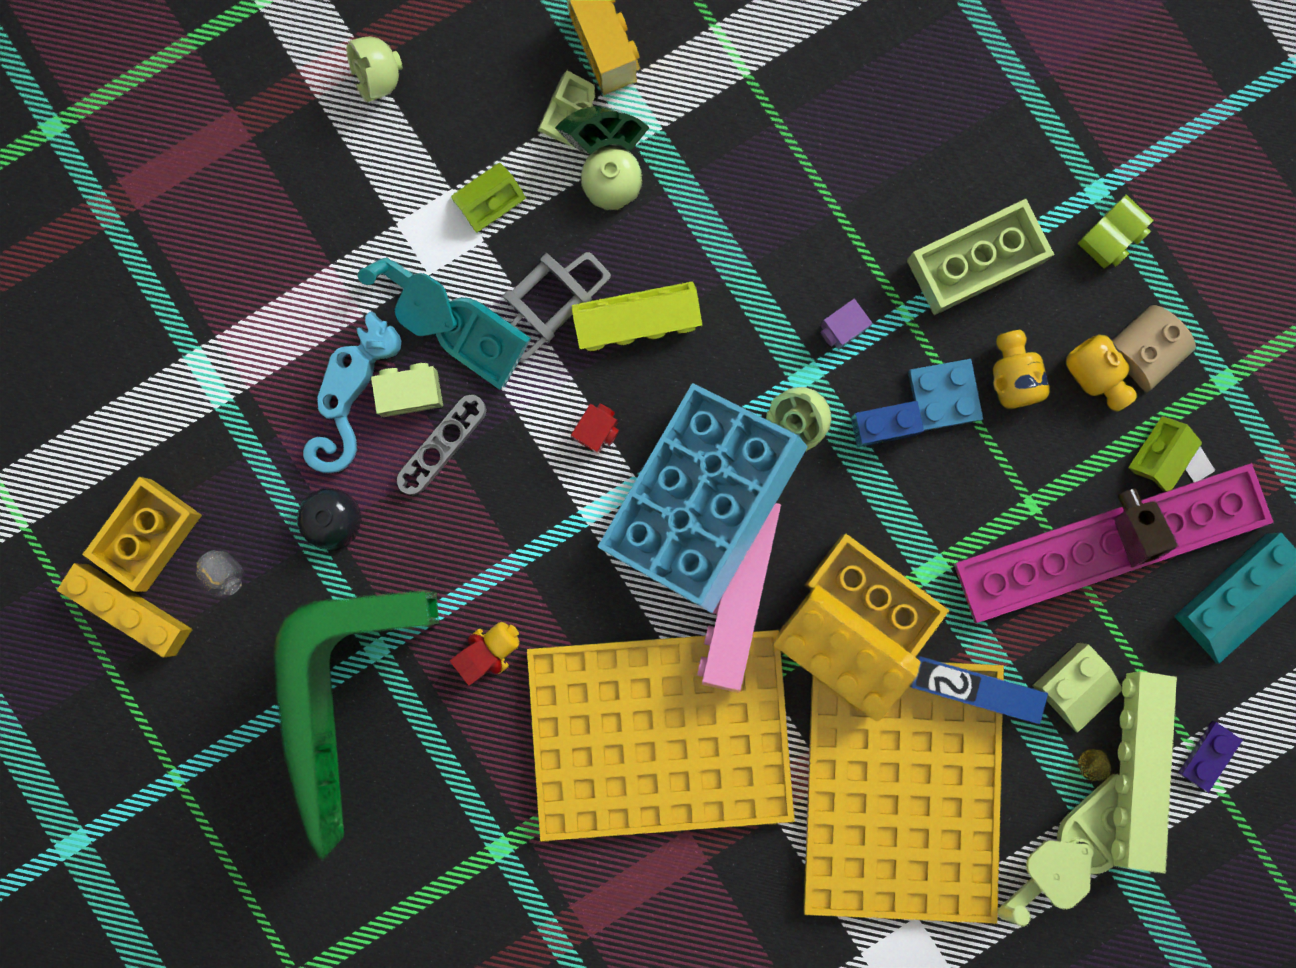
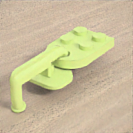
(1064, 866)

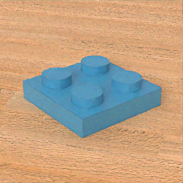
(946, 394)

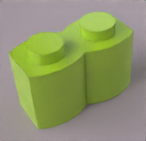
(1115, 232)

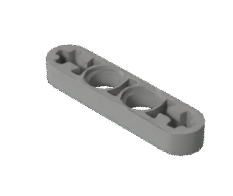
(437, 441)

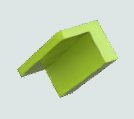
(488, 197)
(1166, 453)

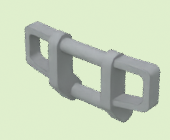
(580, 296)

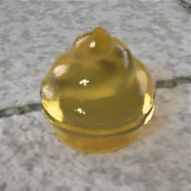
(1094, 765)

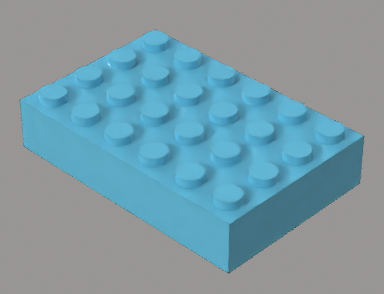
(703, 496)

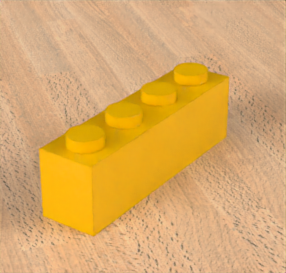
(124, 609)

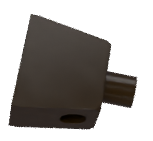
(1143, 529)

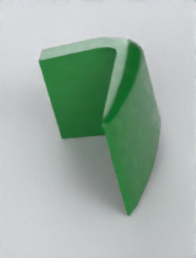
(306, 695)

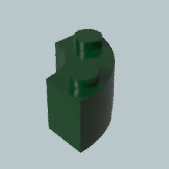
(601, 126)

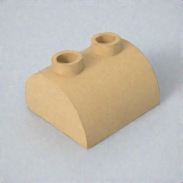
(1154, 345)

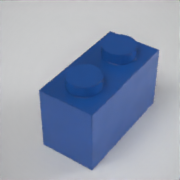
(887, 424)

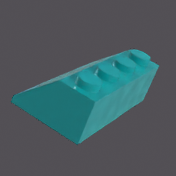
(1242, 596)

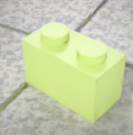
(406, 390)

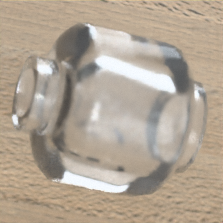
(219, 573)

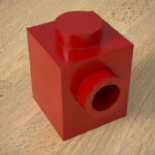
(596, 428)

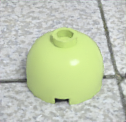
(374, 66)
(611, 177)
(802, 413)

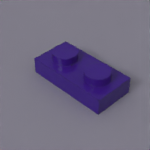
(1210, 756)

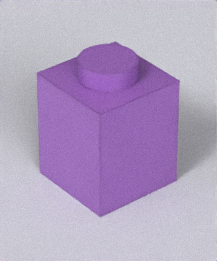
(845, 325)

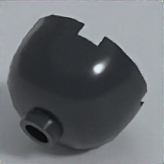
(329, 519)

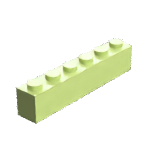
(1144, 772)

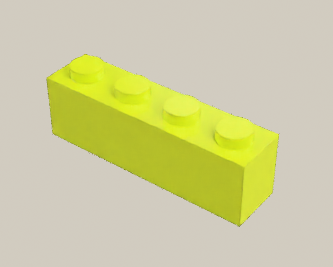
(637, 316)

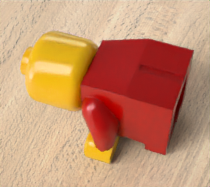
(486, 652)

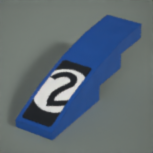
(980, 690)

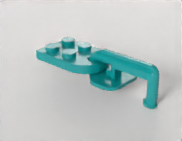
(482, 337)

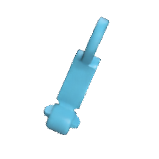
(347, 384)

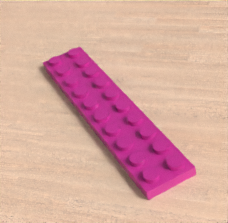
(1093, 548)

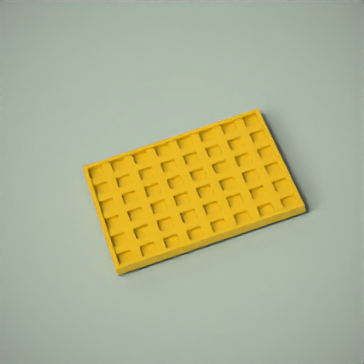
(646, 748)
(904, 808)

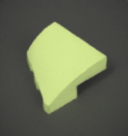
(570, 96)

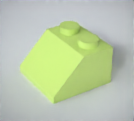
(1079, 685)

